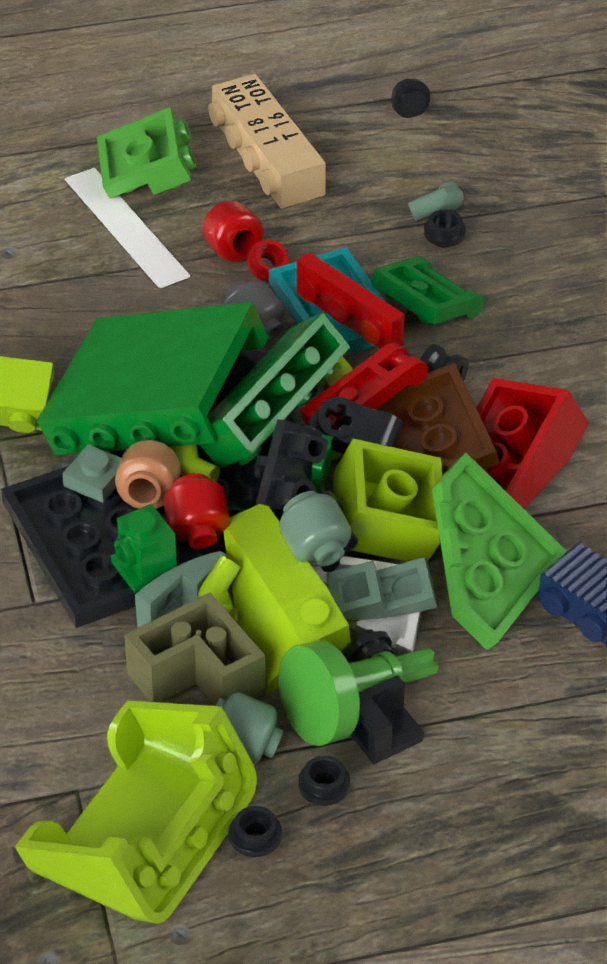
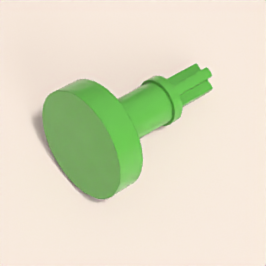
(324, 689)

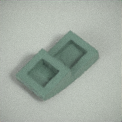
(173, 588)
(383, 593)

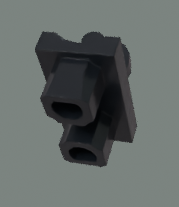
(289, 463)

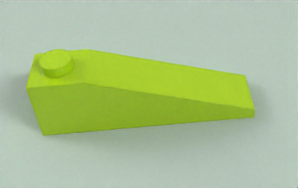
(276, 595)

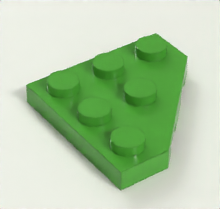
(488, 550)

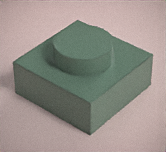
(92, 473)

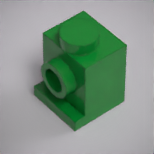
(143, 547)

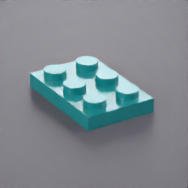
(284, 283)

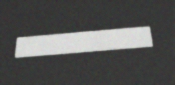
(128, 229)

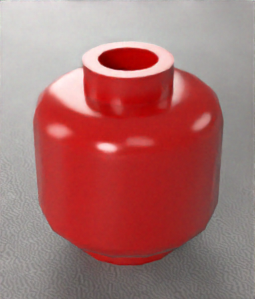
(232, 230)
(196, 510)

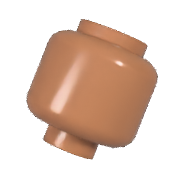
(147, 473)

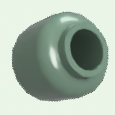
(315, 528)
(254, 724)

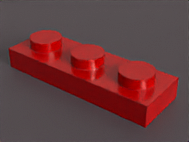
(348, 302)

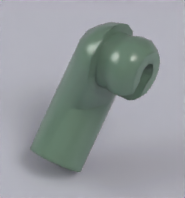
(446, 197)

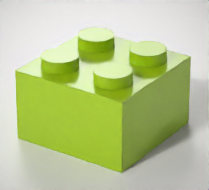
(389, 499)

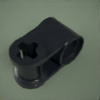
(355, 423)

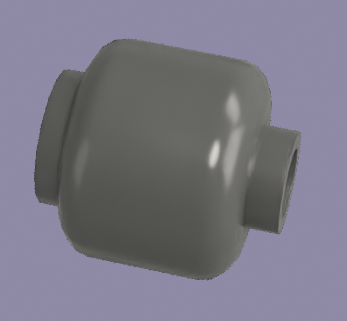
(267, 304)

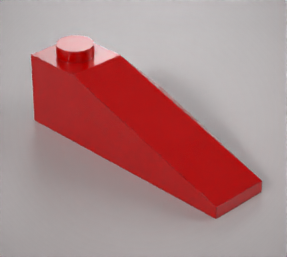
(532, 434)

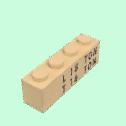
(268, 141)

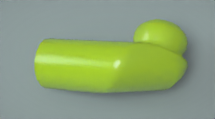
(192, 464)
(218, 583)

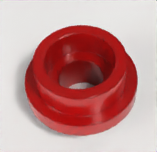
(269, 250)

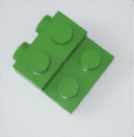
(146, 153)

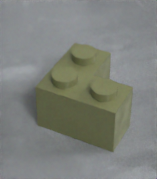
(195, 647)

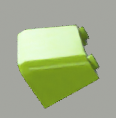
(156, 814)

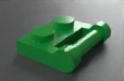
(426, 291)

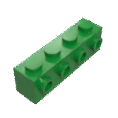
(273, 390)

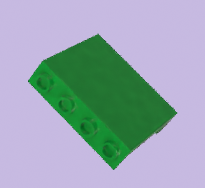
(149, 378)

